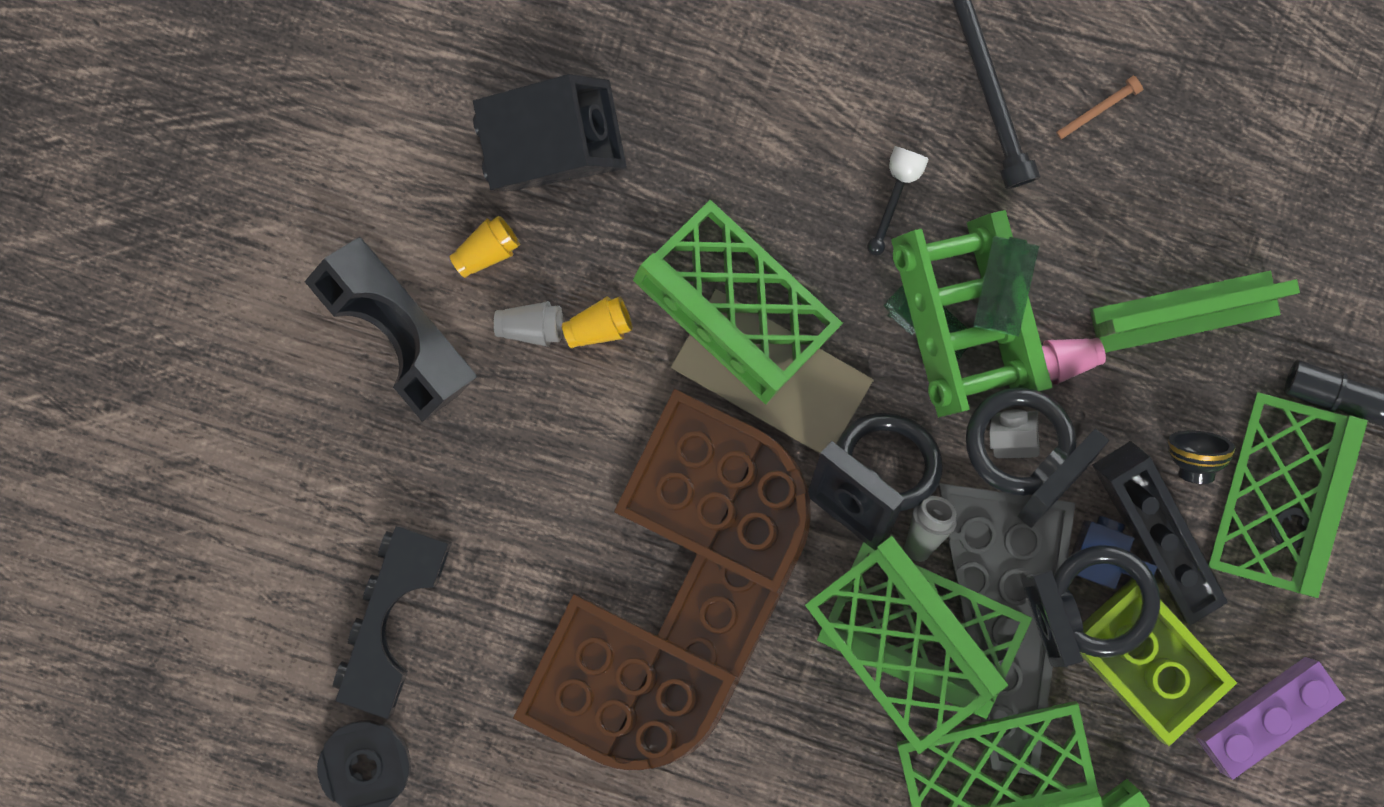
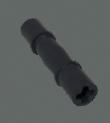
(1335, 392)

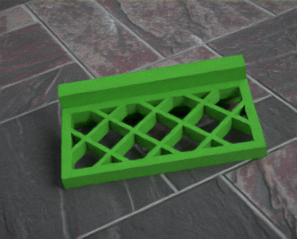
(1190, 311)
(705, 319)
(1327, 503)
(936, 617)
(959, 691)
(1075, 795)

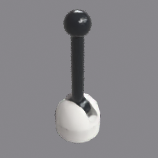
(905, 168)

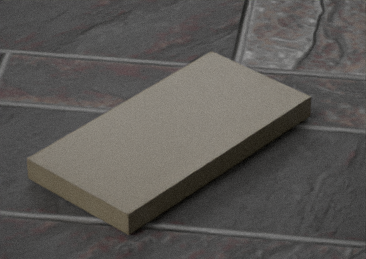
(808, 408)

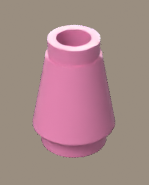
(1072, 357)

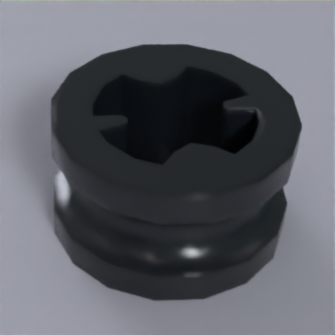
(1286, 514)

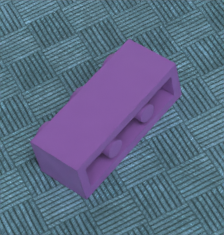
(1270, 717)

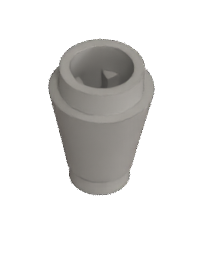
(530, 323)
(929, 527)

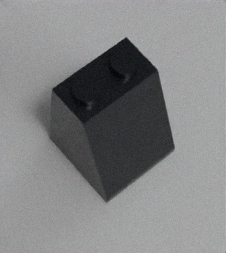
(548, 133)

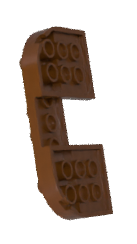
(658, 697)

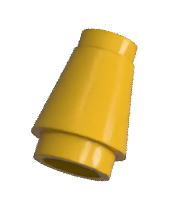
(485, 247)
(599, 323)

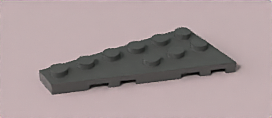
(991, 556)

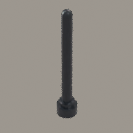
(1017, 166)

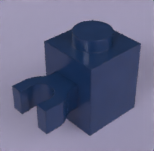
(1104, 533)

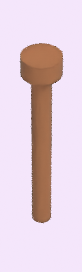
(1133, 86)

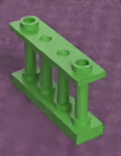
(1021, 355)

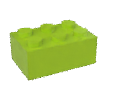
(1164, 679)

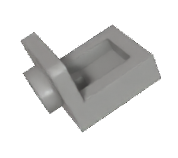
(1015, 434)

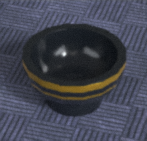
(1199, 454)

